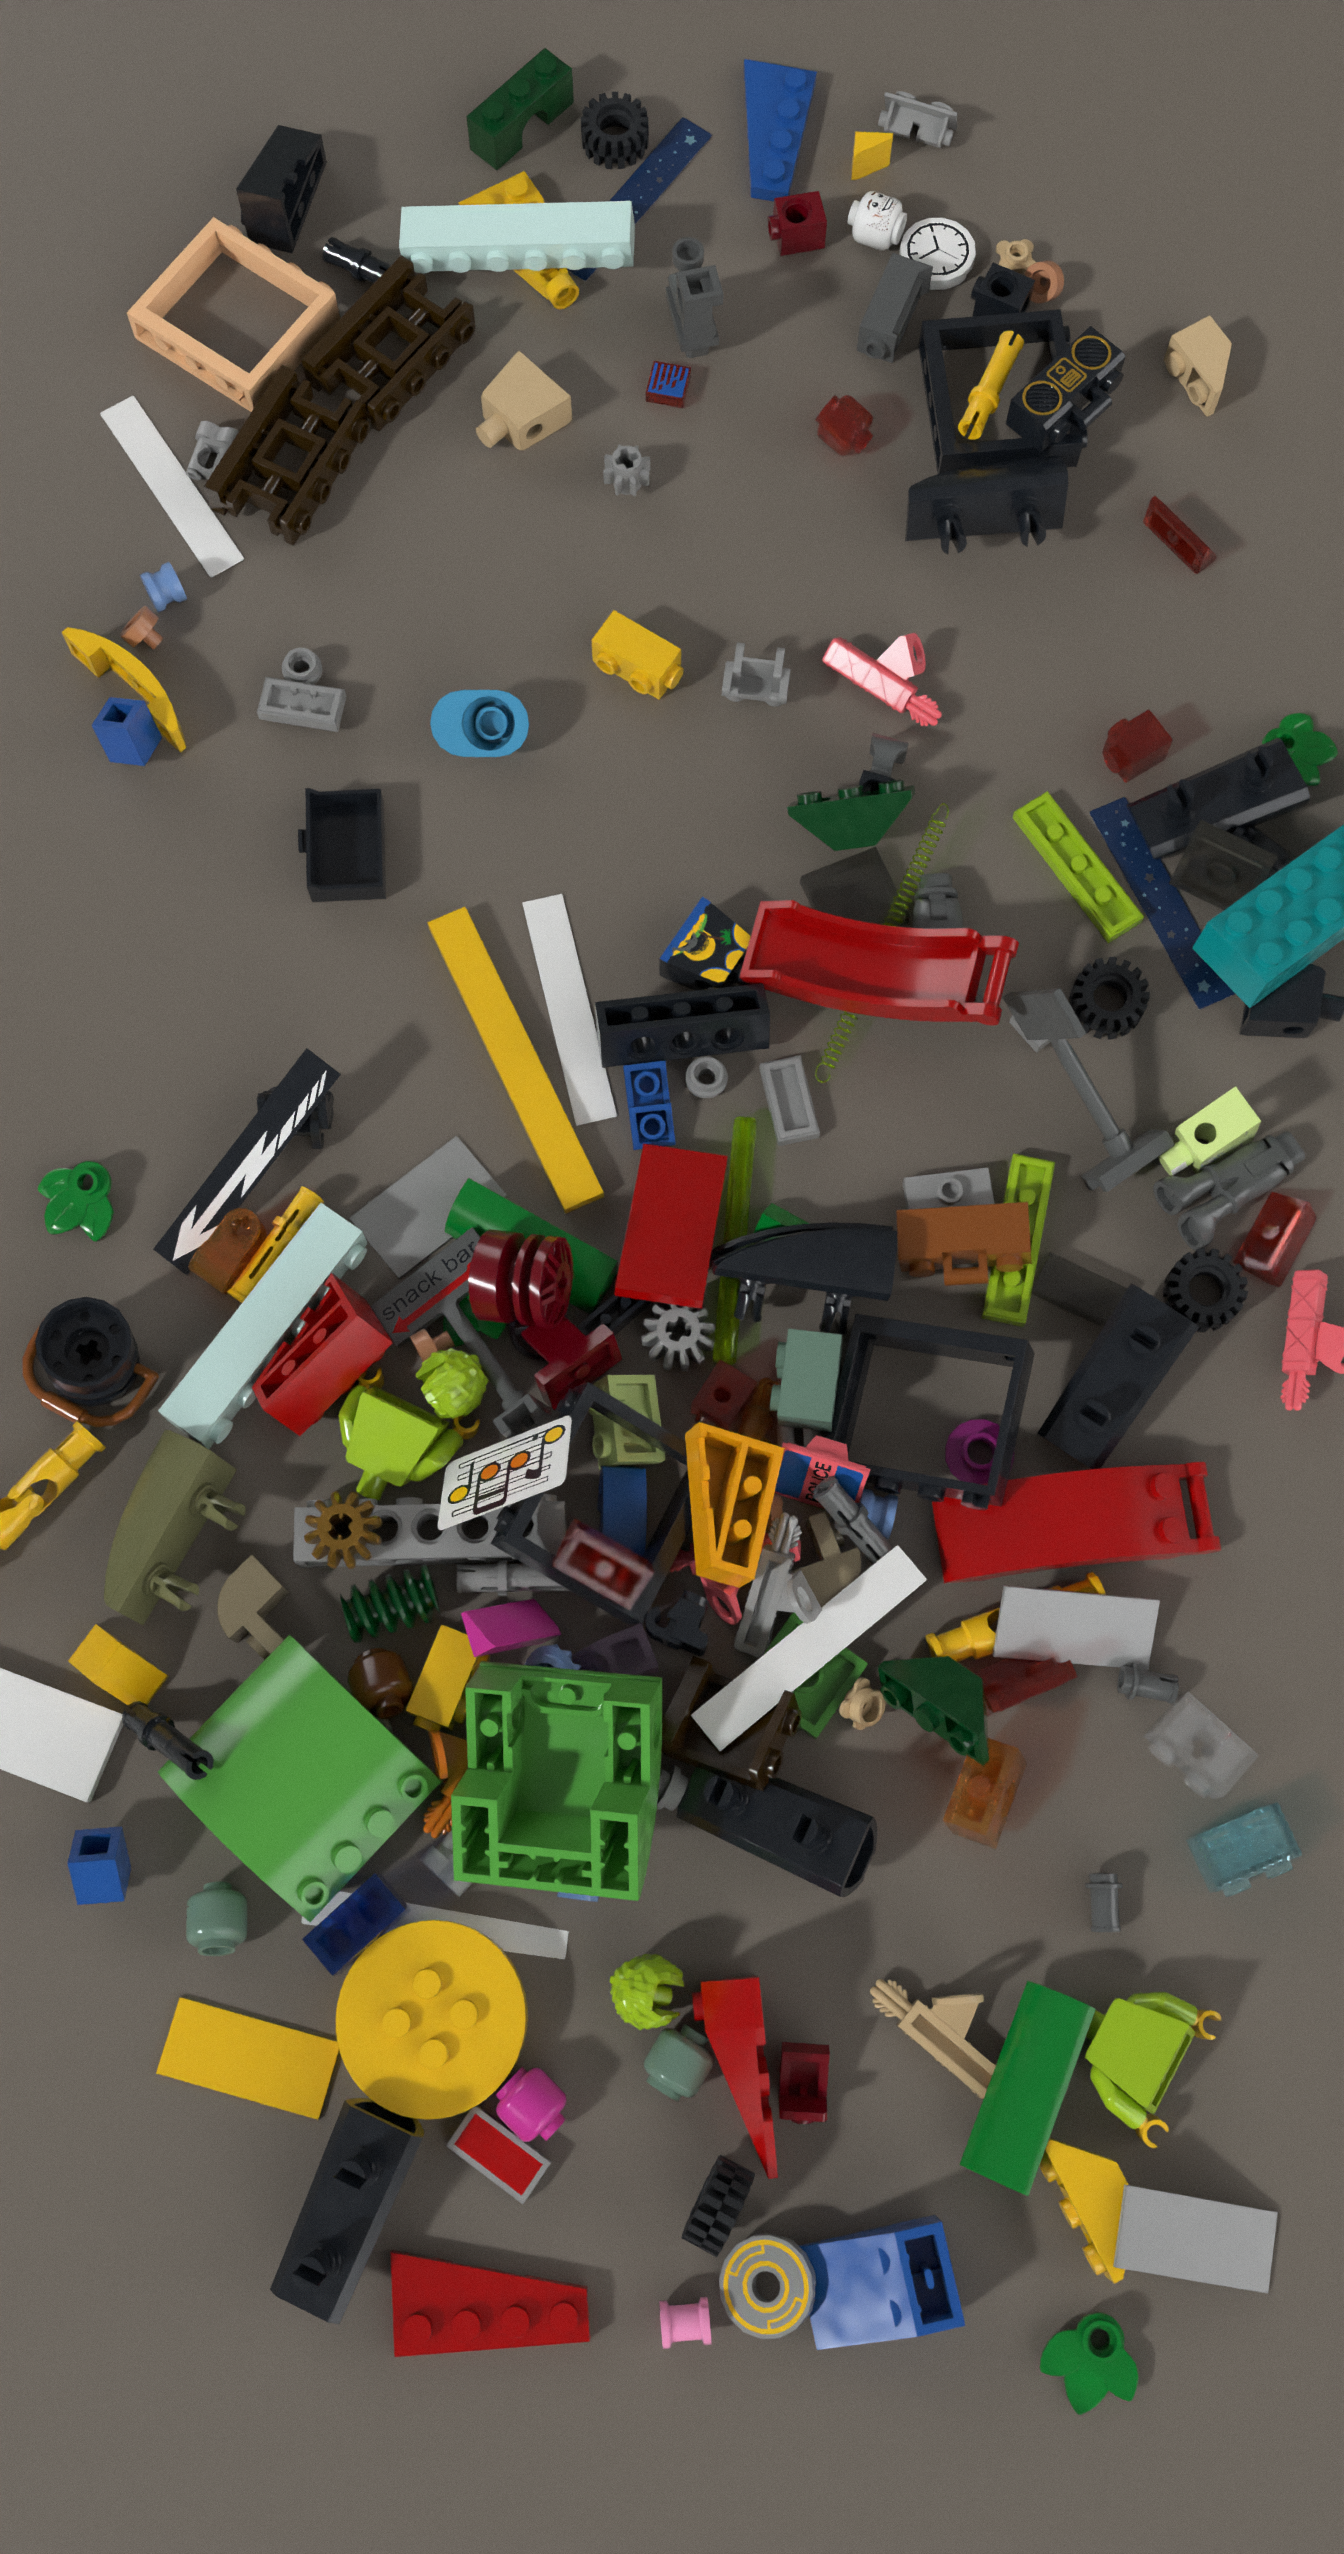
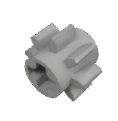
(626, 470)

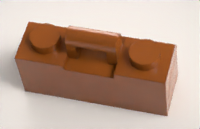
(964, 1235)

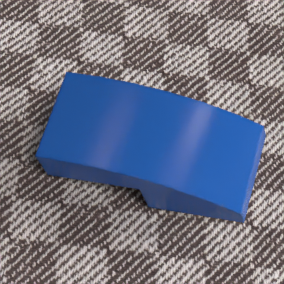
(649, 1104)
(623, 1506)

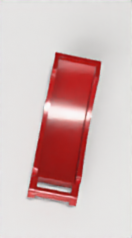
(876, 966)
(1076, 1522)

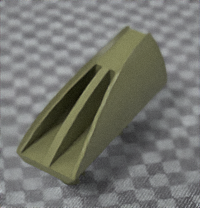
(160, 1523)

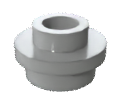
(301, 658)
(710, 1066)
(671, 1788)

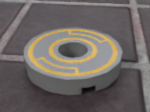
(739, 2291)

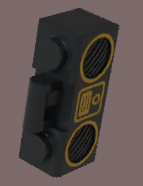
(1080, 374)

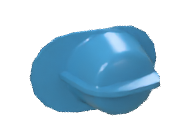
(479, 723)

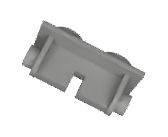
(932, 119)

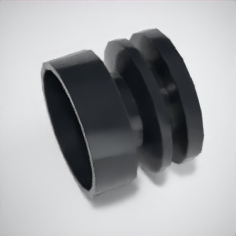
(79, 1330)

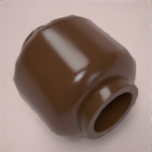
(380, 1682)

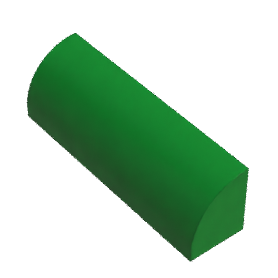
(487, 1210)
(1027, 2087)

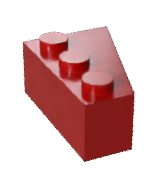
(323, 1359)

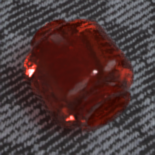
(845, 425)

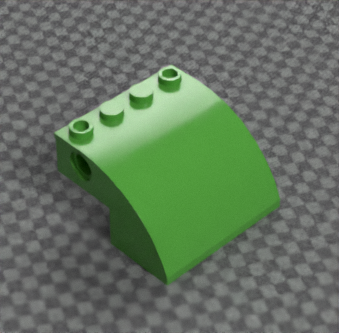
(301, 1779)
(558, 1780)

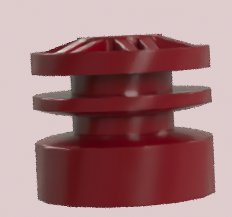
(521, 1278)

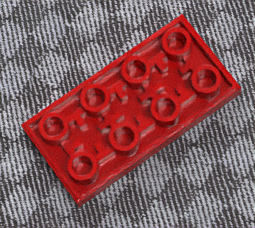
(671, 1226)

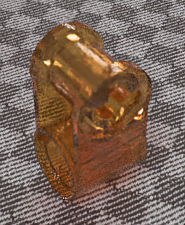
(226, 1253)

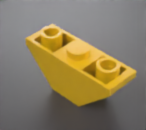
(1092, 2200)

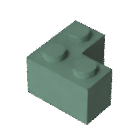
(810, 1379)

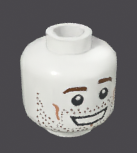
(877, 220)

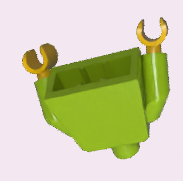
(394, 1437)
(1139, 2051)

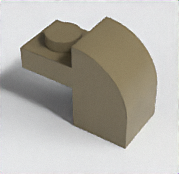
(834, 1568)
(246, 1601)

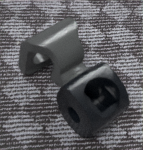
(885, 753)

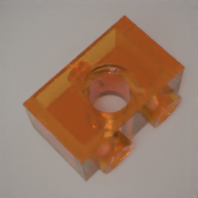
(985, 1794)

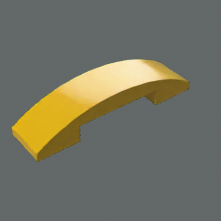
(101, 654)

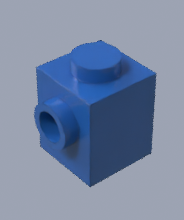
(127, 731)
(95, 1874)

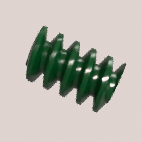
(390, 1604)

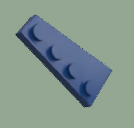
(777, 116)

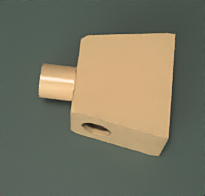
(522, 405)

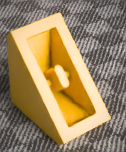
(117, 1667)

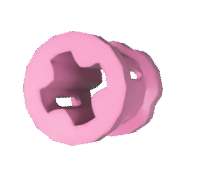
(685, 2322)

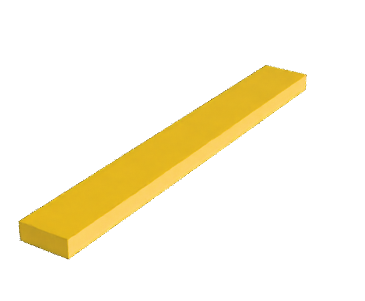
(515, 1060)

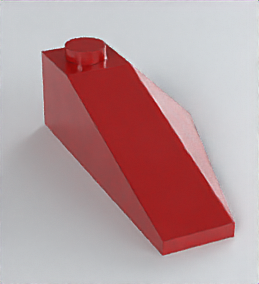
(737, 2035)

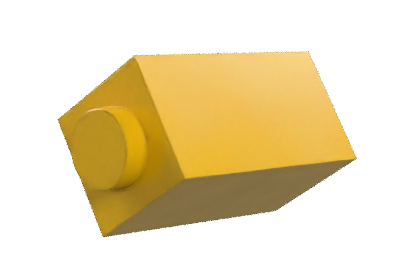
(636, 656)
(440, 1690)

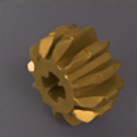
(326, 1533)

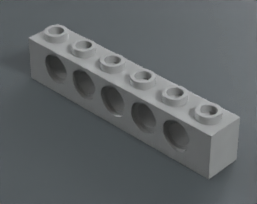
(448, 1548)

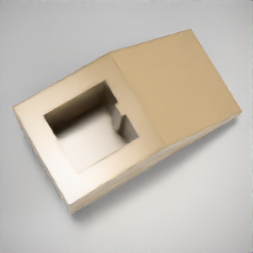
(1200, 361)

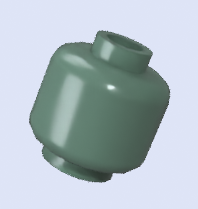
(216, 1919)
(678, 2062)

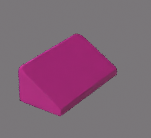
(508, 1627)

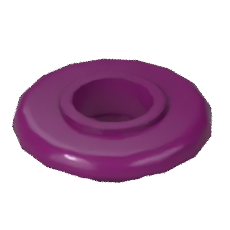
(957, 1445)

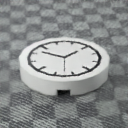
(941, 245)

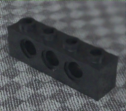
(682, 1025)

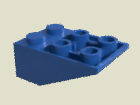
(883, 2285)

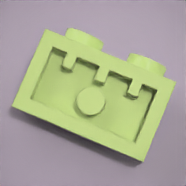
(612, 1442)

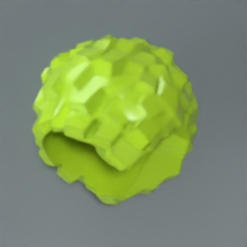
(452, 1382)
(640, 1990)

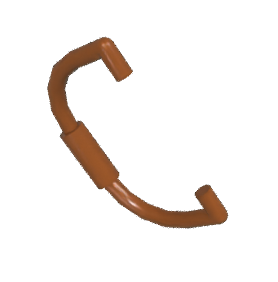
(75, 1412)

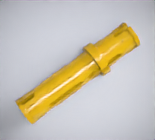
(985, 397)
(283, 1232)

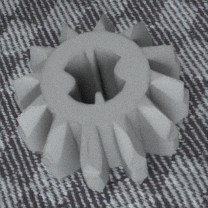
(687, 1347)

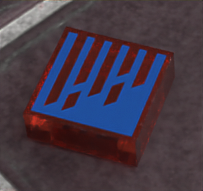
(668, 384)

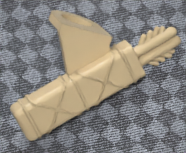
(939, 2030)

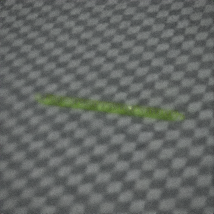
(889, 924)

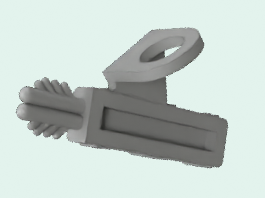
(775, 1589)

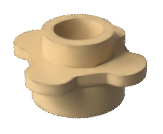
(1015, 255)
(863, 1704)

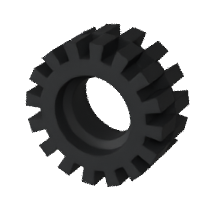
(610, 113)
(1120, 978)
(1222, 1272)
(718, 2205)

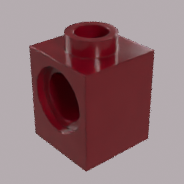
(798, 223)

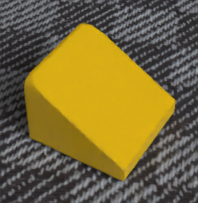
(870, 153)

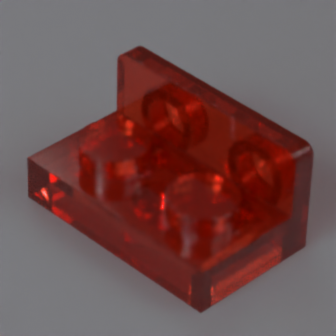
(1019, 1680)

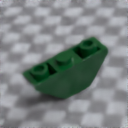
(853, 816)
(941, 1699)

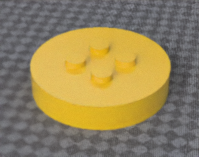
(431, 2019)

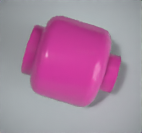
(531, 2104)

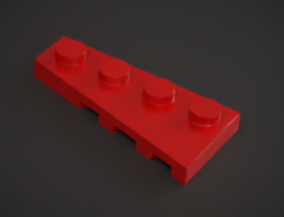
(473, 2308)

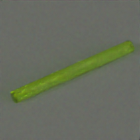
(735, 1226)

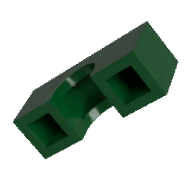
(498, 123)

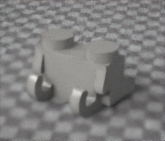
(756, 678)

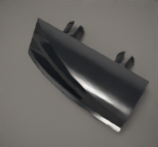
(989, 501)
(1228, 795)
(816, 1256)
(1117, 1377)
(785, 1827)
(346, 2207)

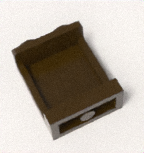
(748, 1758)

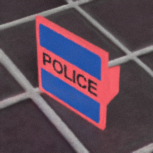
(807, 1466)

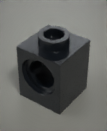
(1002, 292)

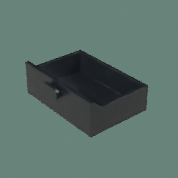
(344, 845)

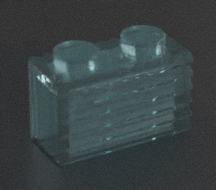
(1245, 1848)

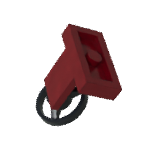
(570, 1356)

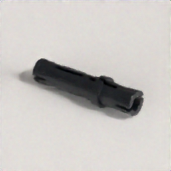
(159, 1733)

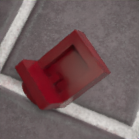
(803, 2082)

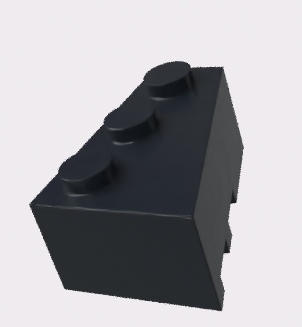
(281, 187)

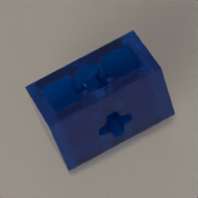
(356, 1924)

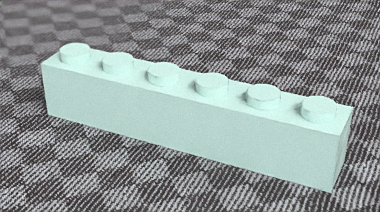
(518, 236)
(267, 1317)

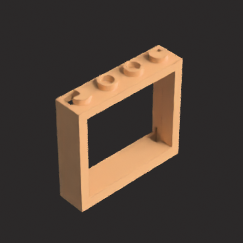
(199, 360)

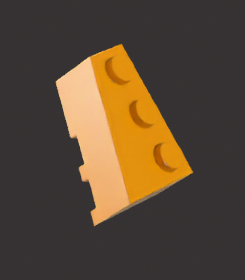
(729, 1500)

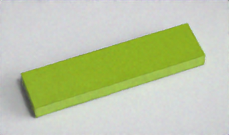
(1078, 867)
(1010, 1292)

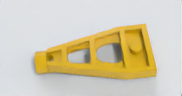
(551, 283)

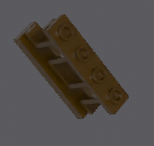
(369, 324)
(263, 438)

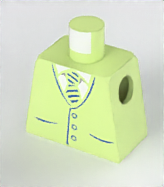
(1224, 1124)

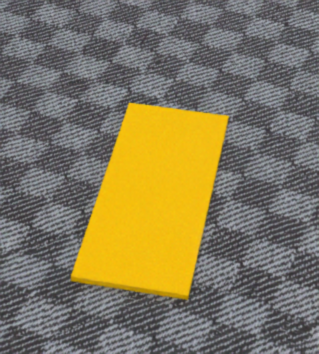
(248, 2058)

